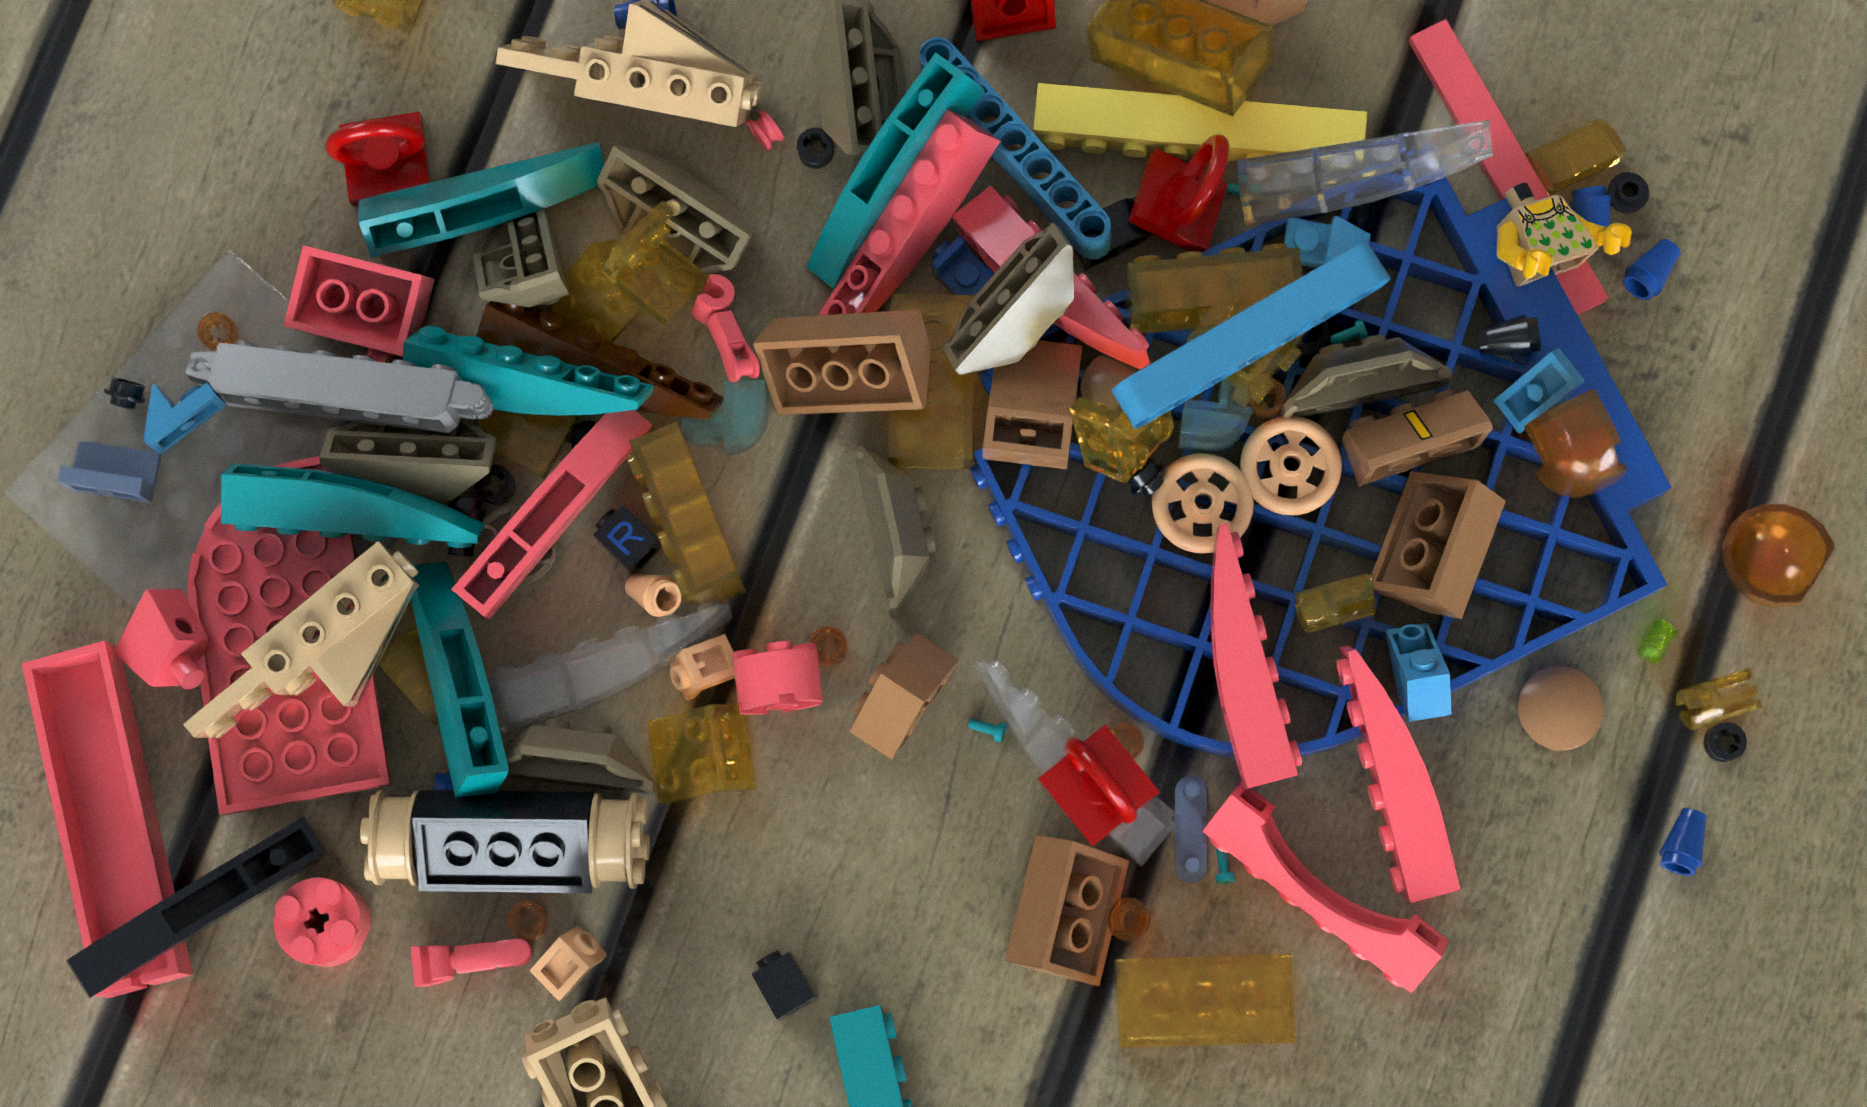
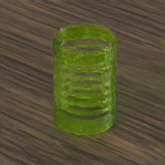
(1653, 654)

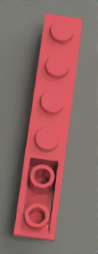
(914, 215)
(996, 230)
(549, 512)
(1244, 674)
(1400, 788)

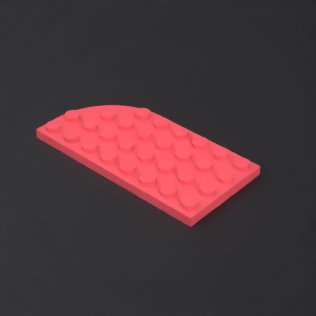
(290, 743)

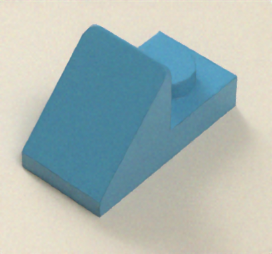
(1322, 241)
(1539, 390)
(171, 423)

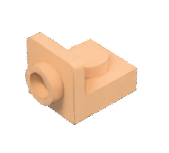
(702, 666)
(568, 962)

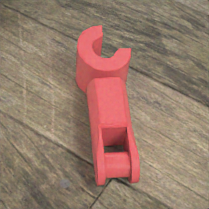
(713, 310)
(437, 962)

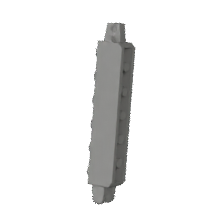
(339, 387)

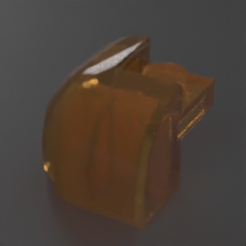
(1576, 447)

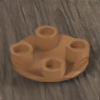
(1560, 708)

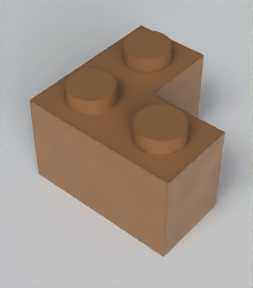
(901, 694)

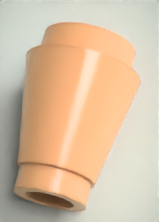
(655, 593)

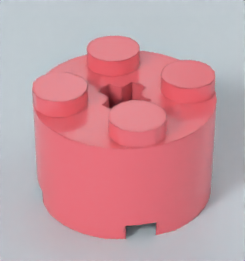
(777, 679)
(300, 911)

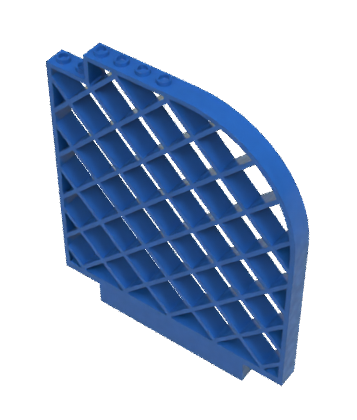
(1488, 277)

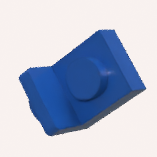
(959, 268)

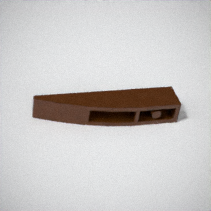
(549, 334)

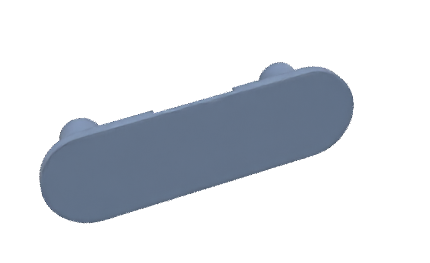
(1191, 821)

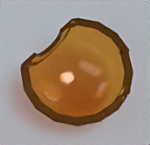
(1776, 554)

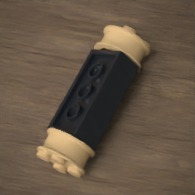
(506, 841)

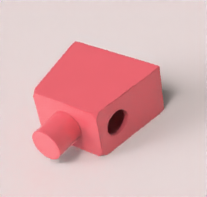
(164, 640)

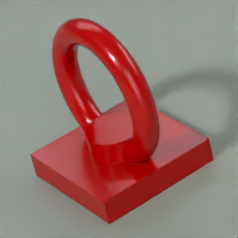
(1011, 17)
(381, 155)
(1180, 198)
(1098, 785)

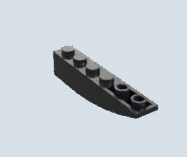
(196, 907)

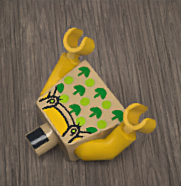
(1550, 235)

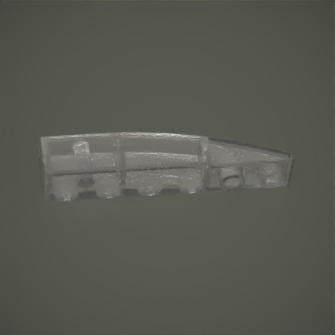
(1356, 171)
(596, 669)
(1044, 742)

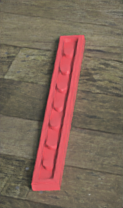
(1471, 102)

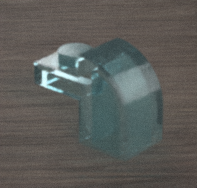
(740, 425)
(1213, 425)

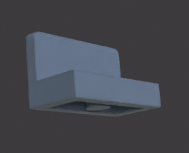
(112, 472)

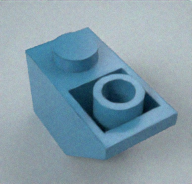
(1419, 672)

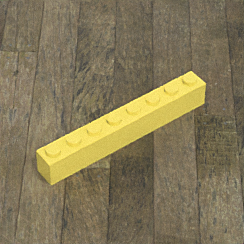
(1145, 121)

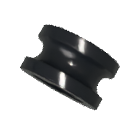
(808, 136)
(506, 490)
(1722, 754)

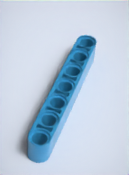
(1031, 159)
(1250, 334)

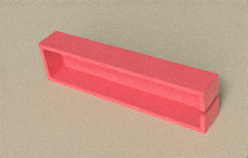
(102, 799)

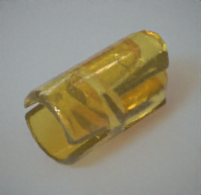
(1336, 603)
(1707, 703)

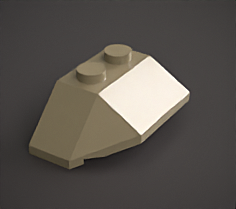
(856, 74)
(705, 223)
(520, 263)
(1015, 304)
(1363, 375)
(411, 459)
(895, 526)
(576, 758)

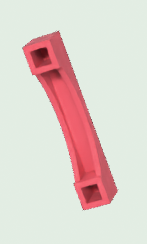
(1397, 946)

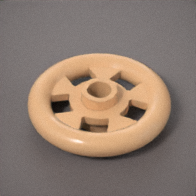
(1295, 430)
(1202, 467)

